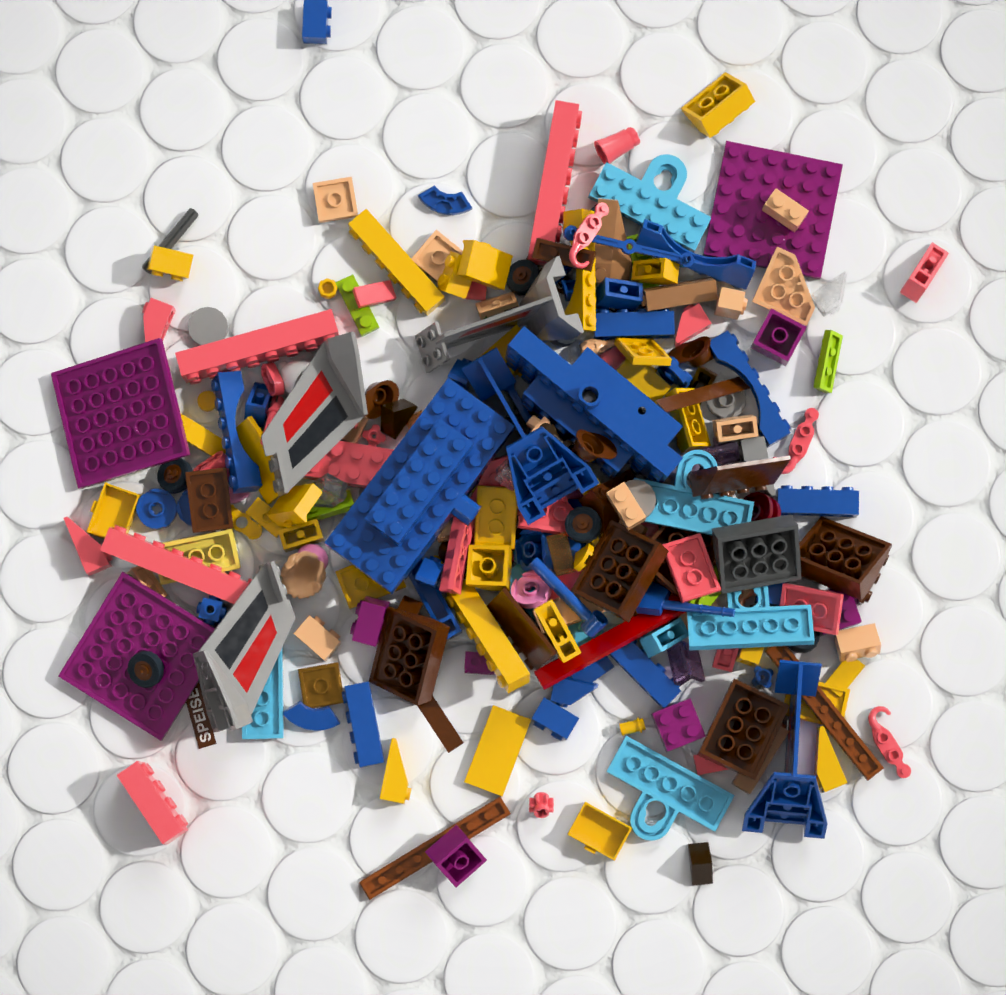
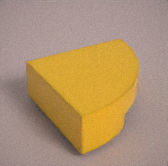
(581, 556)

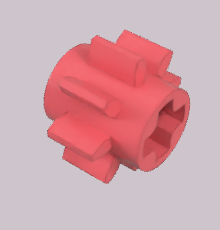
(541, 805)

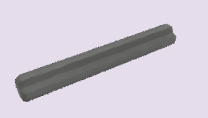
(176, 233)

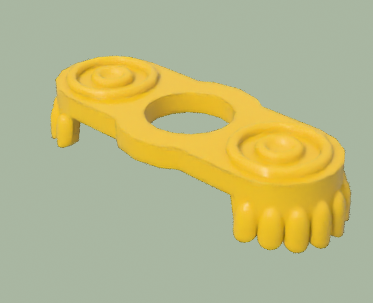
(252, 530)

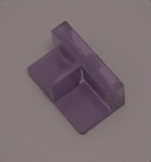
(723, 453)
(685, 663)

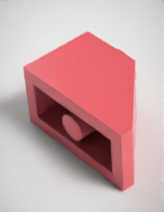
(692, 322)

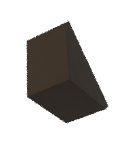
(702, 378)
(395, 416)
(700, 863)

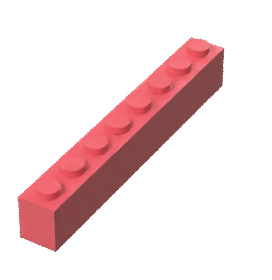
(173, 564)

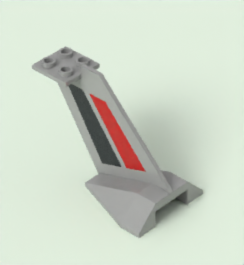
(538, 310)
(317, 412)
(244, 650)

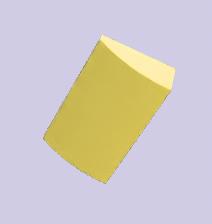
(213, 547)

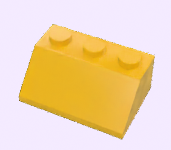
(718, 104)
(694, 432)

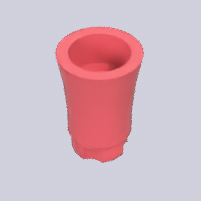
(616, 145)

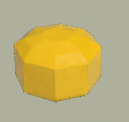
(327, 288)

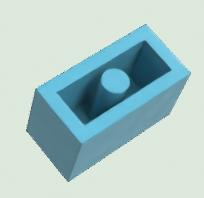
(664, 637)

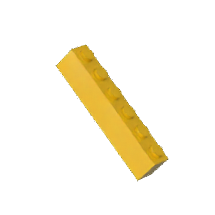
(396, 262)
(489, 638)

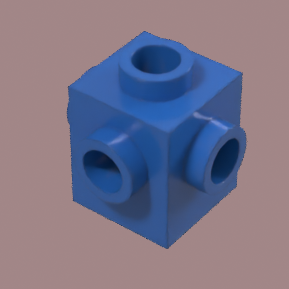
(218, 613)

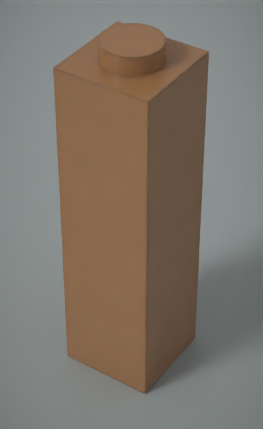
(679, 294)
(747, 784)

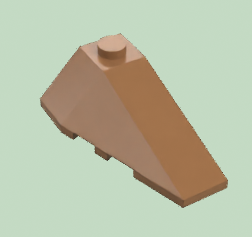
(612, 261)

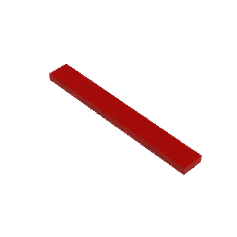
(604, 645)

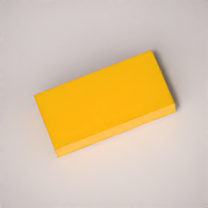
(845, 675)

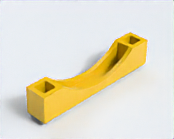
(583, 297)

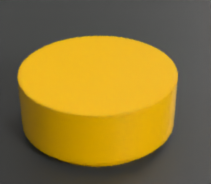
(206, 401)

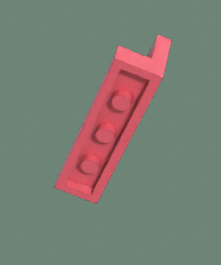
(456, 557)

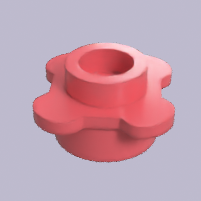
(375, 430)

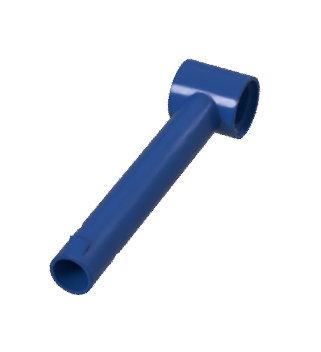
(593, 621)

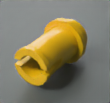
(632, 726)

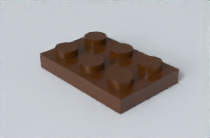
(209, 500)

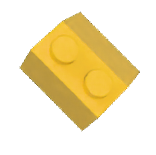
(489, 567)

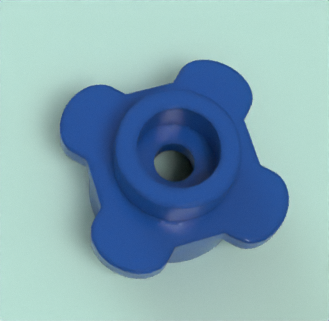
(766, 682)

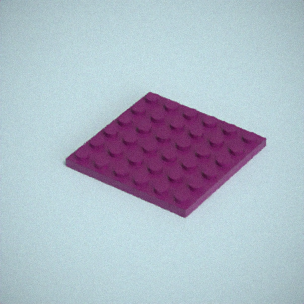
(743, 187)
(120, 413)
(133, 622)

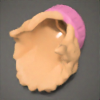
(305, 571)

